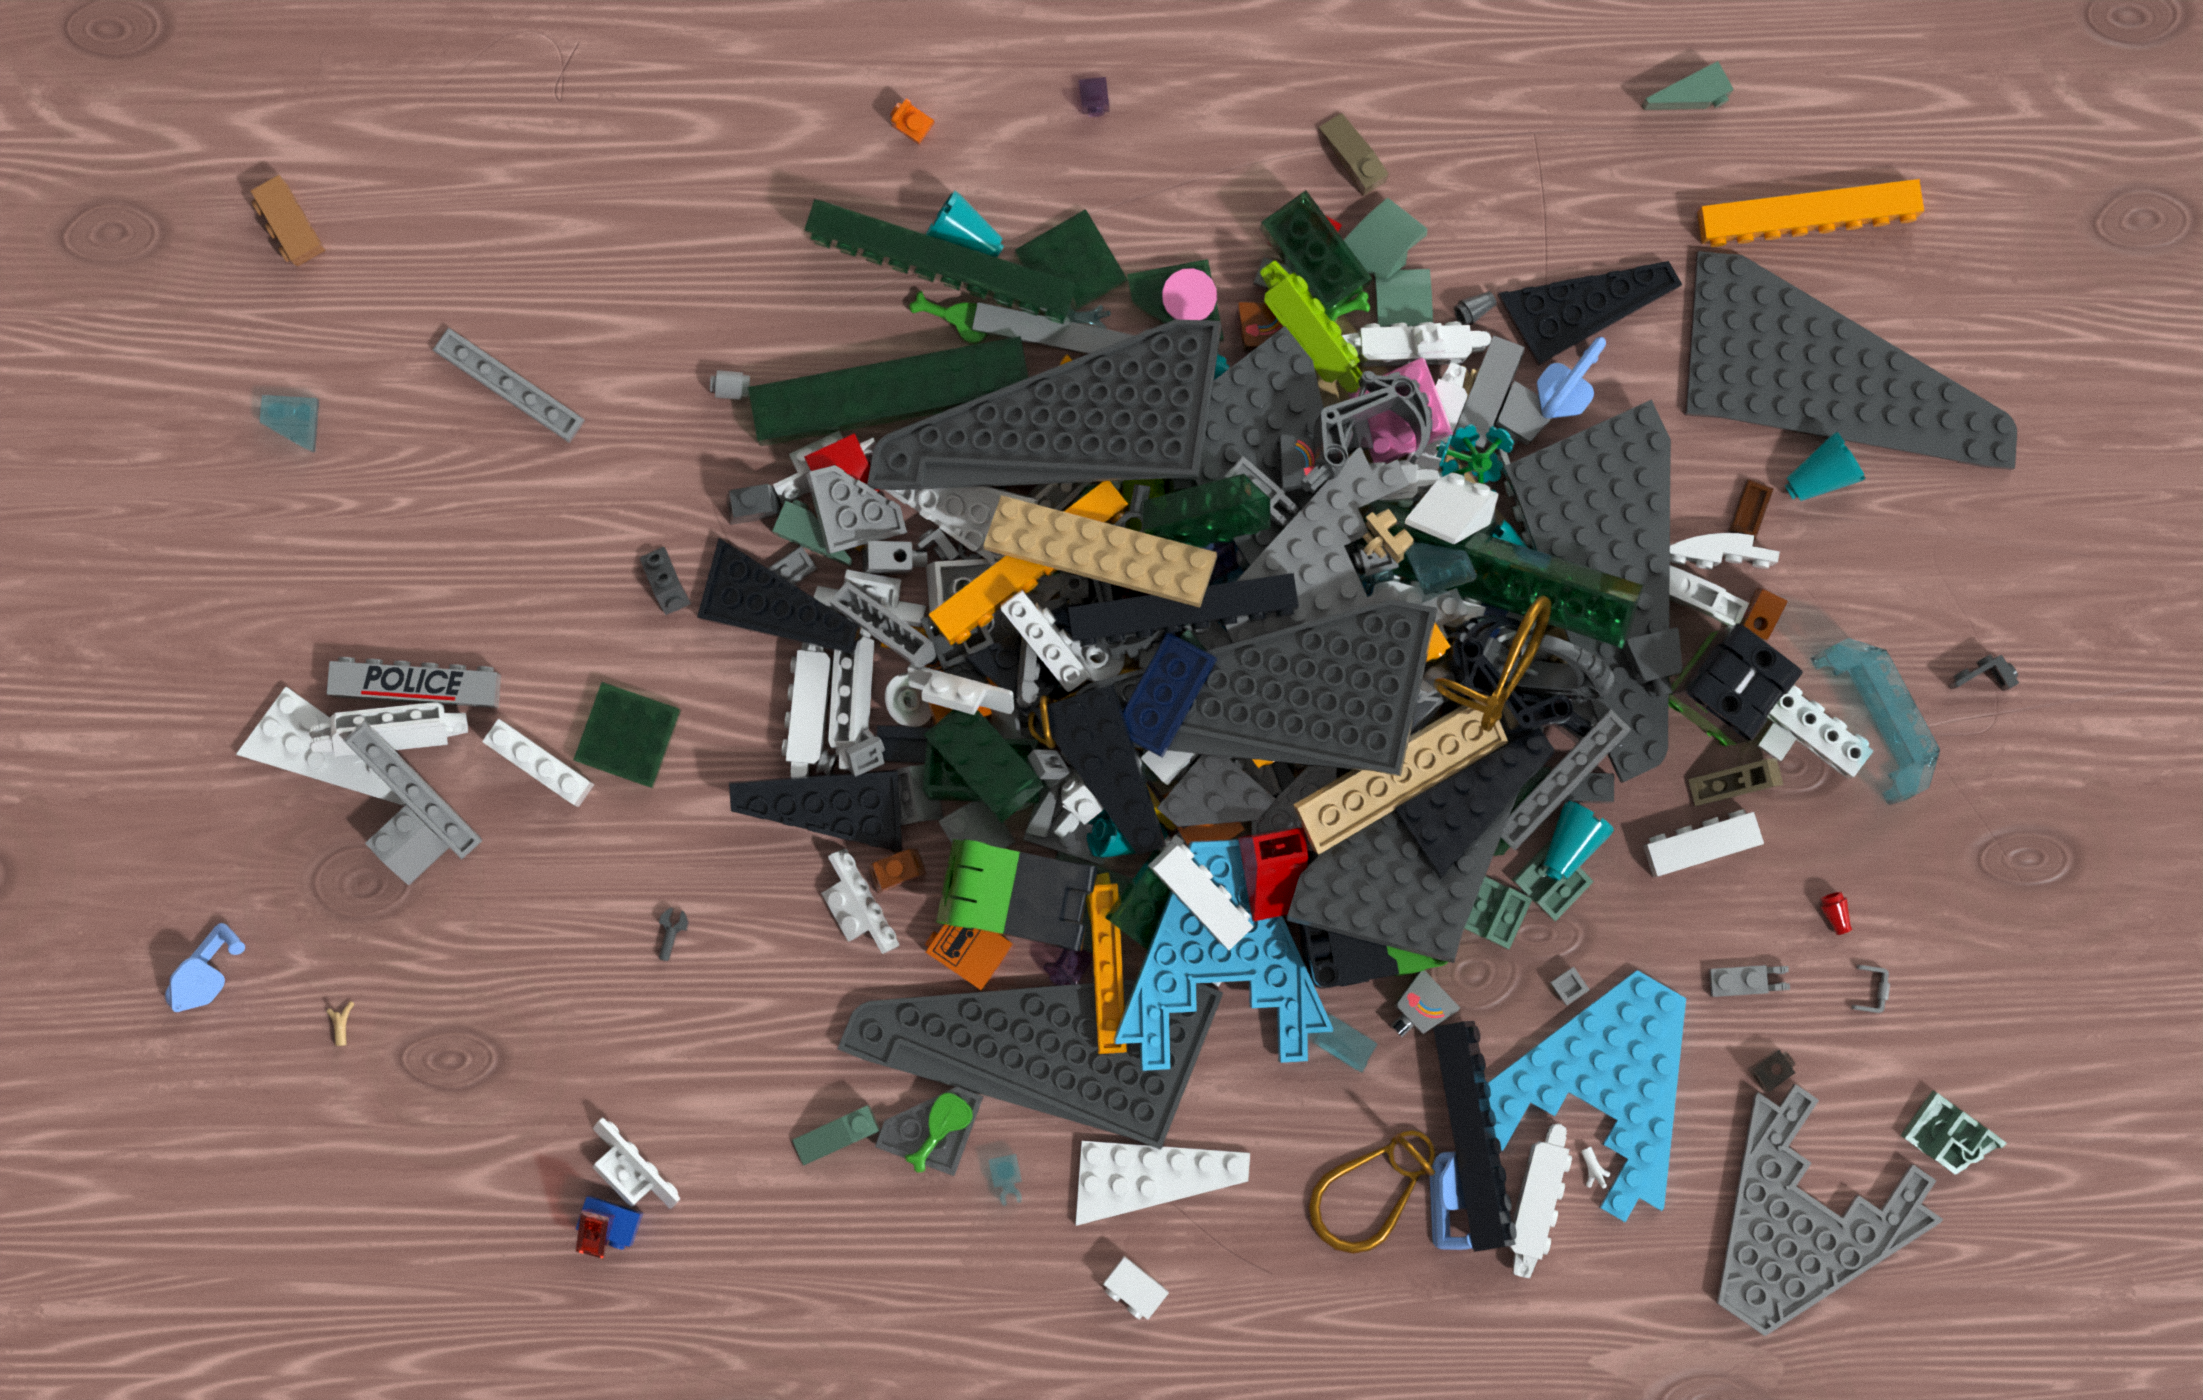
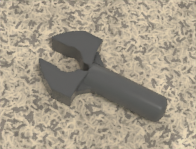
(670, 933)

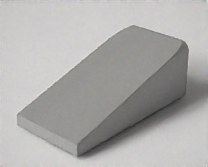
(1043, 818)

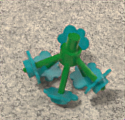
(1483, 465)

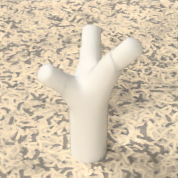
(1594, 1168)

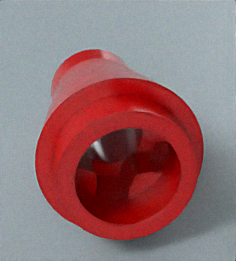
(1836, 910)

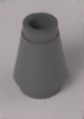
(1473, 308)

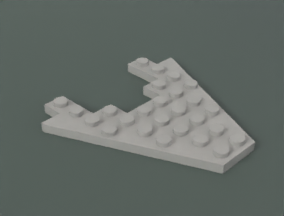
(1316, 553)
(1788, 1246)

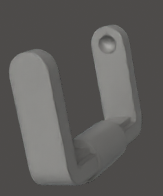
(1883, 990)

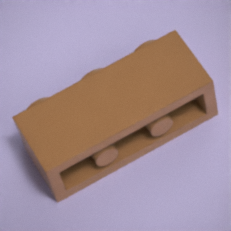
(286, 221)

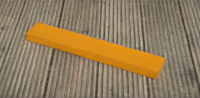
(1107, 968)

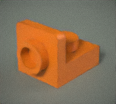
(911, 121)

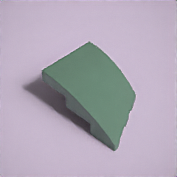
(1385, 238)
(1949, 1134)

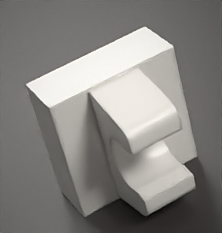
(1428, 339)

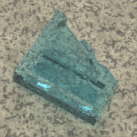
(292, 418)
(1440, 567)

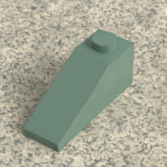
(1696, 91)
(803, 528)
(836, 1135)

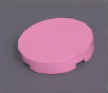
(1189, 295)

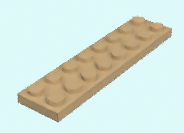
(1100, 551)
(1369, 795)

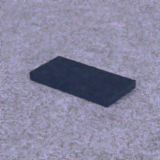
(1166, 693)

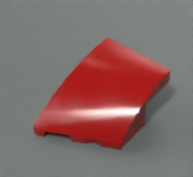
(844, 454)

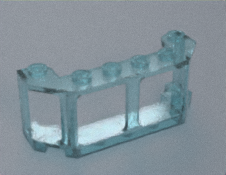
(1891, 710)

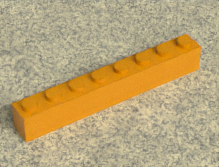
(1810, 212)
(1010, 575)

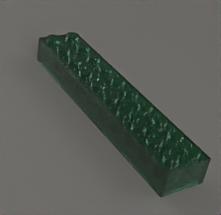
(944, 261)
(883, 391)
(1516, 576)

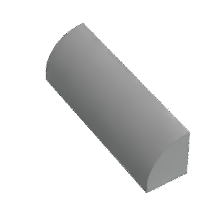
(1491, 388)
(883, 625)

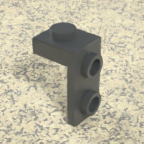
(664, 581)
(2001, 670)

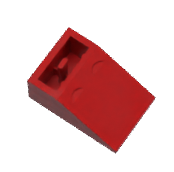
(1272, 869)

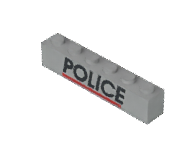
(414, 684)

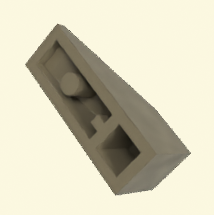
(1354, 154)
(1735, 781)

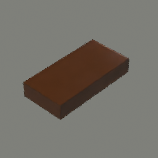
(1751, 508)

